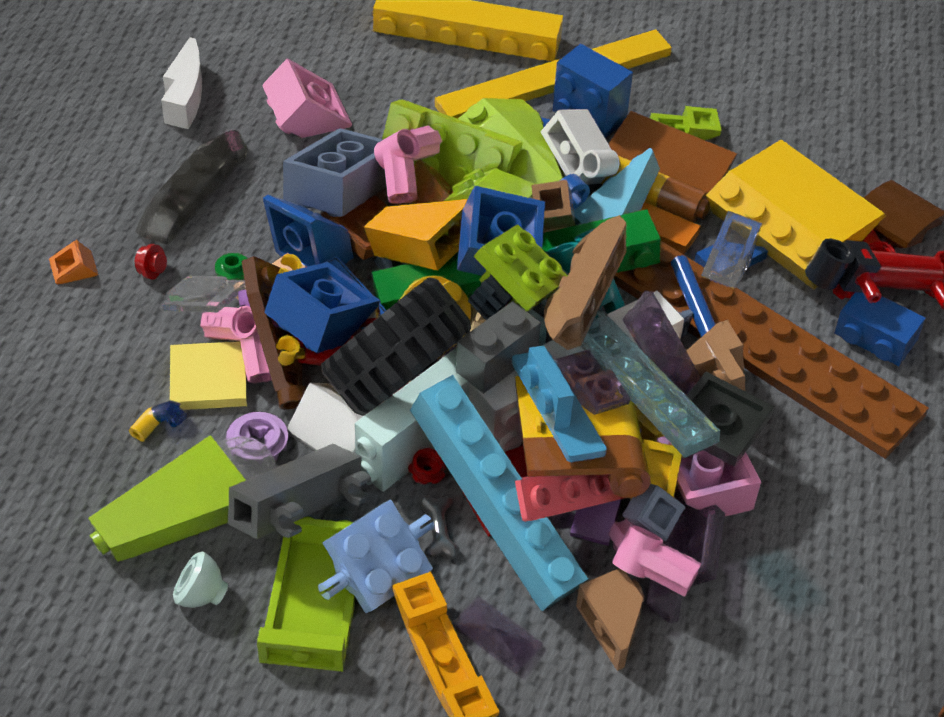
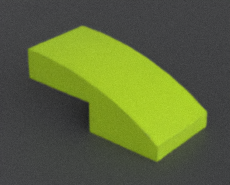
(695, 121)

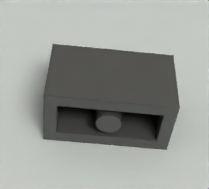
(487, 350)

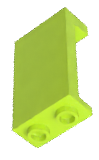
(300, 622)

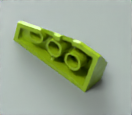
(523, 123)

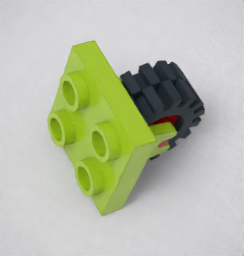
(514, 272)

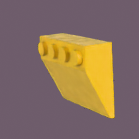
(794, 204)

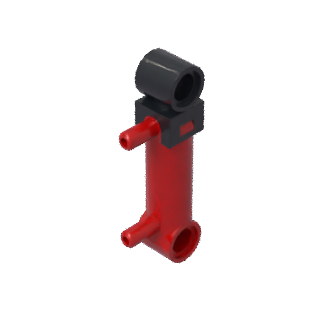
(864, 270)

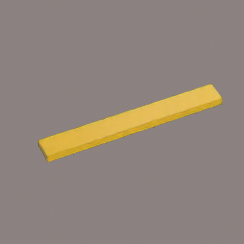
(541, 79)

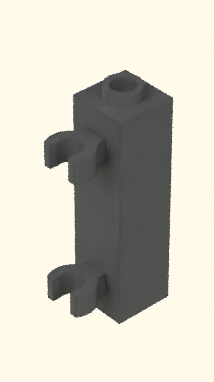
(295, 491)

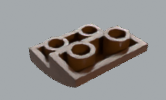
(905, 214)

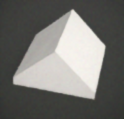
(323, 419)

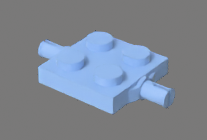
(376, 555)

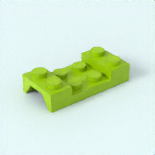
(462, 145)

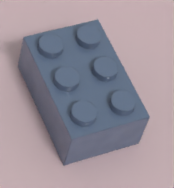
(334, 173)

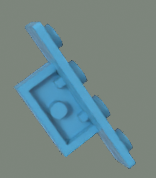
(558, 405)

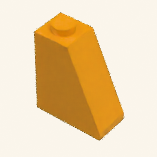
(417, 233)

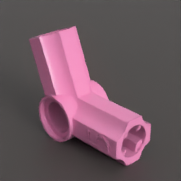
(397, 157)
(239, 325)
(645, 556)

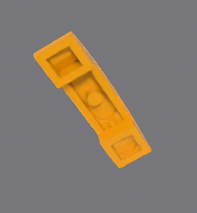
(441, 650)

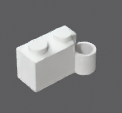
(580, 146)

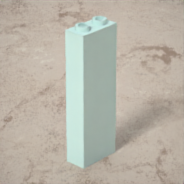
(390, 432)

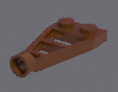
(287, 380)

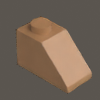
(612, 611)

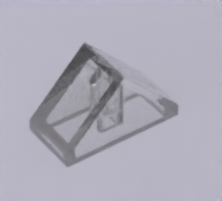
(732, 250)

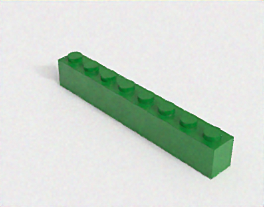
(641, 251)

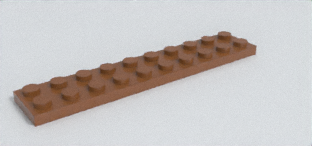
(792, 359)

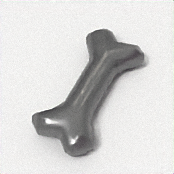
(441, 542)

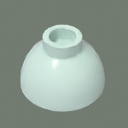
(199, 583)

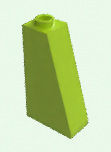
(168, 505)

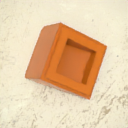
(73, 263)

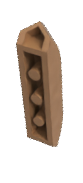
(580, 294)

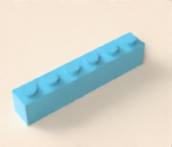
(489, 485)

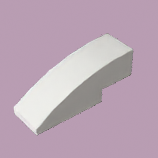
(183, 87)

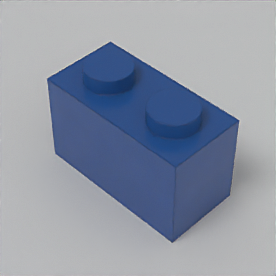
(879, 327)

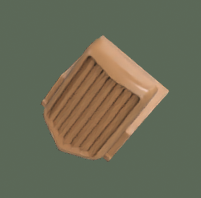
(720, 354)

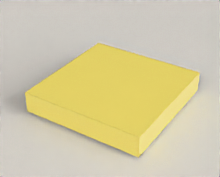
(208, 375)

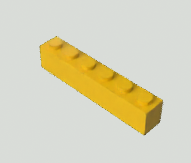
(472, 25)

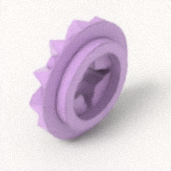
(262, 425)

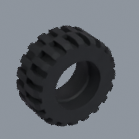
(396, 346)

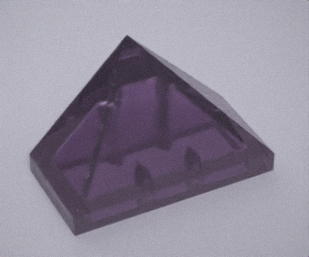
(497, 634)

